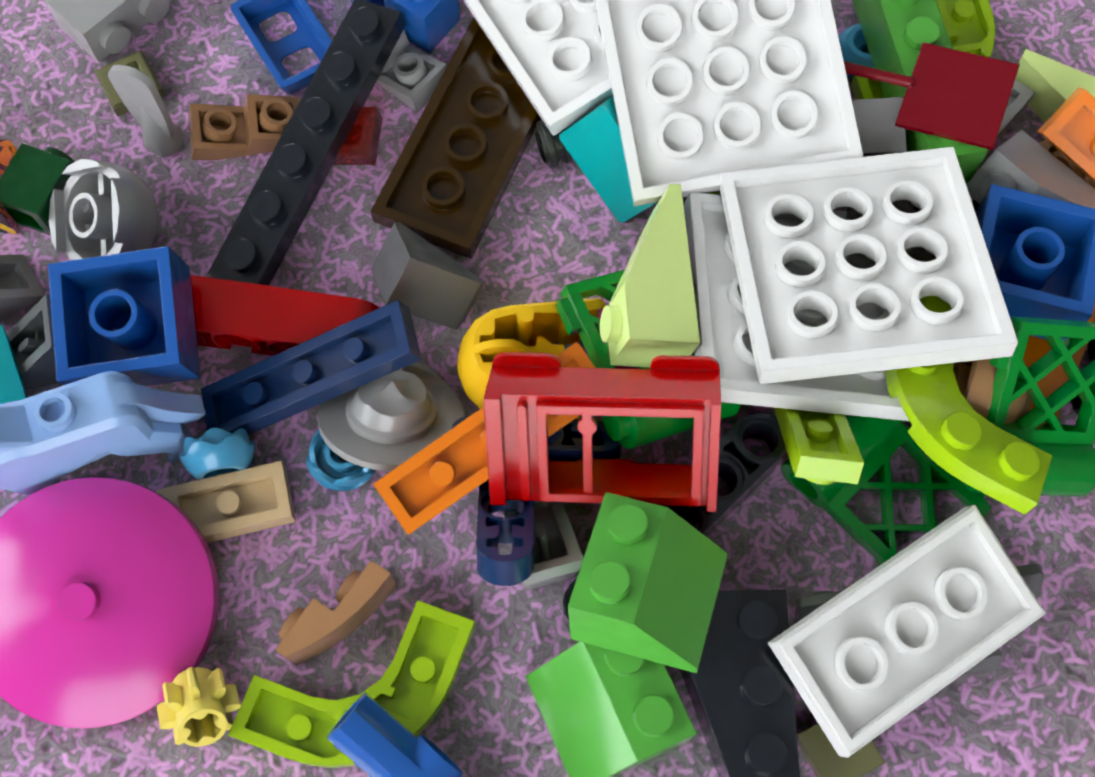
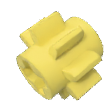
(198, 706)

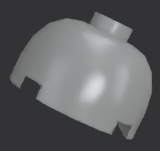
(102, 211)

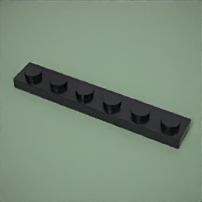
(309, 145)

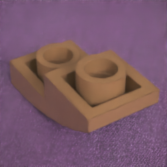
(239, 131)
(318, 628)

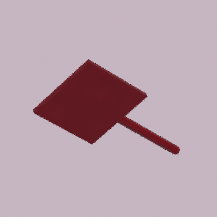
(951, 94)

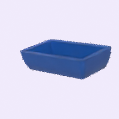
(307, 35)

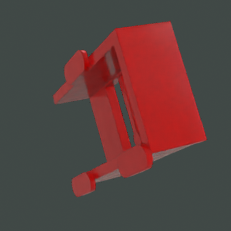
(531, 385)

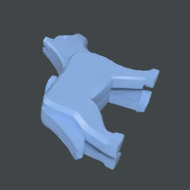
(85, 422)

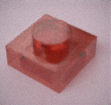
(363, 139)

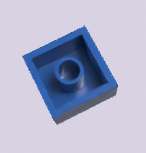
(1040, 253)
(124, 317)

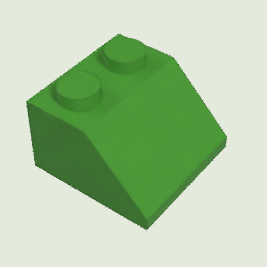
(646, 584)
(608, 710)

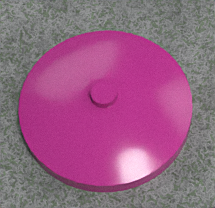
(100, 601)

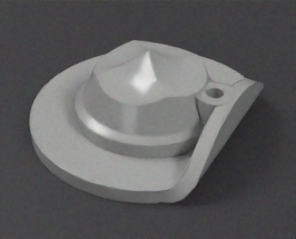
(390, 417)

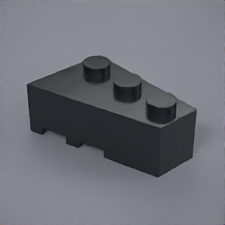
(743, 690)

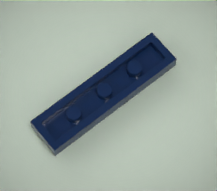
(313, 371)

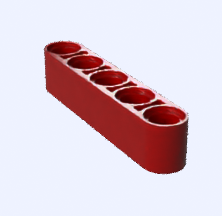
(265, 315)

